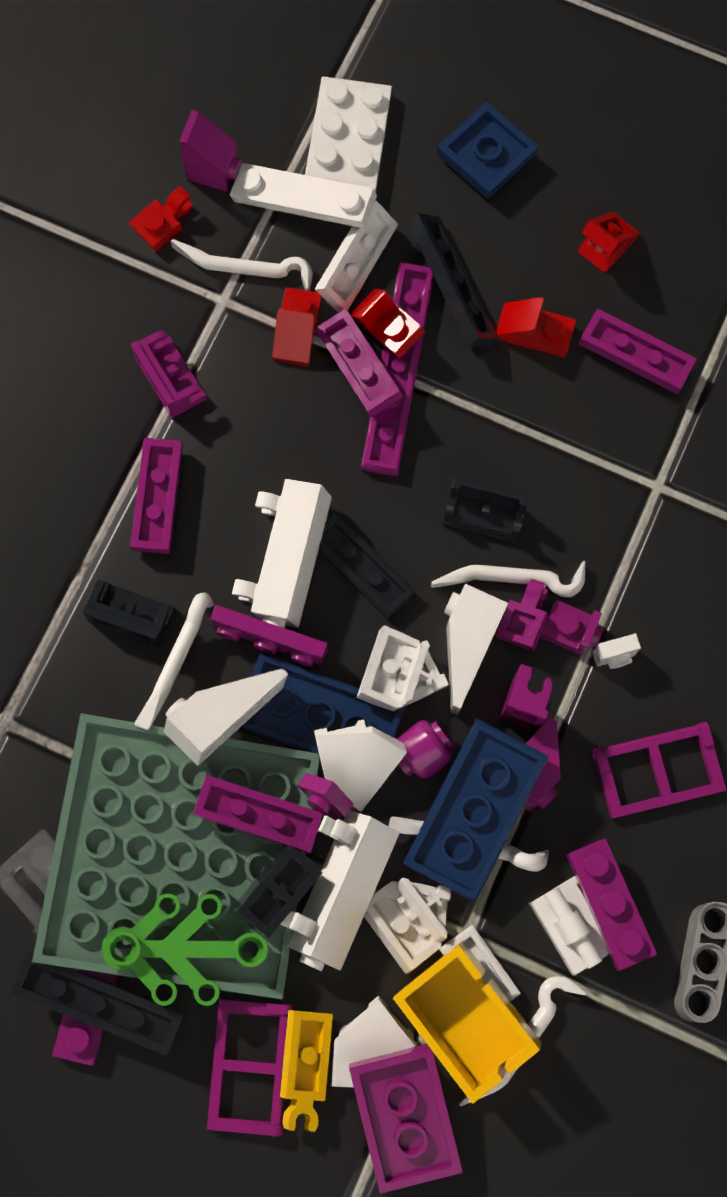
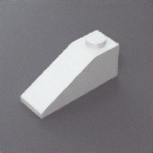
(469, 633)
(218, 712)

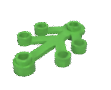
(176, 949)

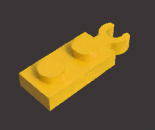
(305, 1066)

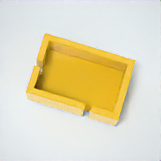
(467, 1022)

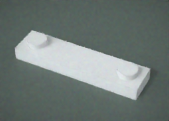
(303, 195)

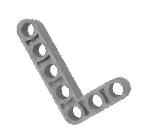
(690, 977)

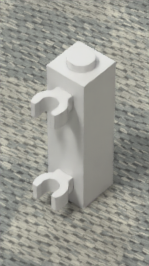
(290, 552)
(342, 890)

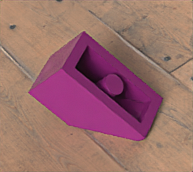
(208, 153)
(547, 742)

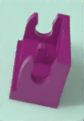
(167, 373)
(523, 705)

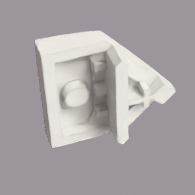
(399, 671)
(358, 759)
(409, 920)
(368, 1036)

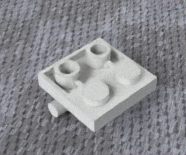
(570, 926)

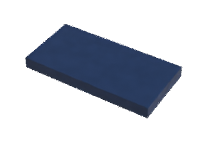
(313, 703)
(476, 810)

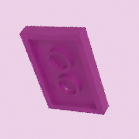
(405, 1118)

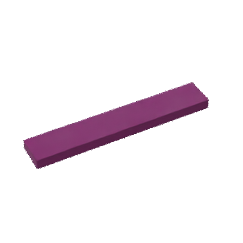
(388, 427)

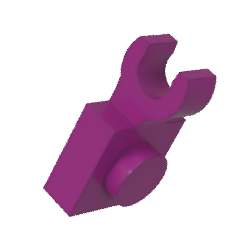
(524, 621)
(326, 797)

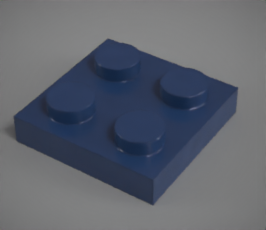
(487, 150)

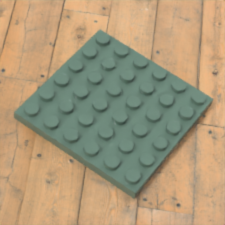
(133, 837)

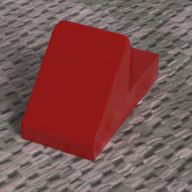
(607, 240)
(387, 322)
(296, 326)
(530, 327)

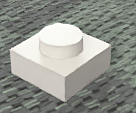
(616, 651)

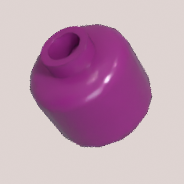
(427, 749)

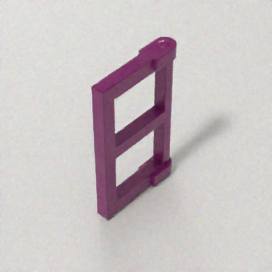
(666, 797)
(220, 1063)

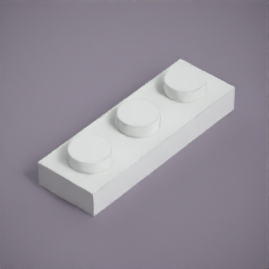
(356, 259)

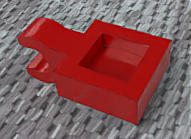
(159, 223)

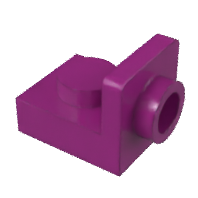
(572, 628)

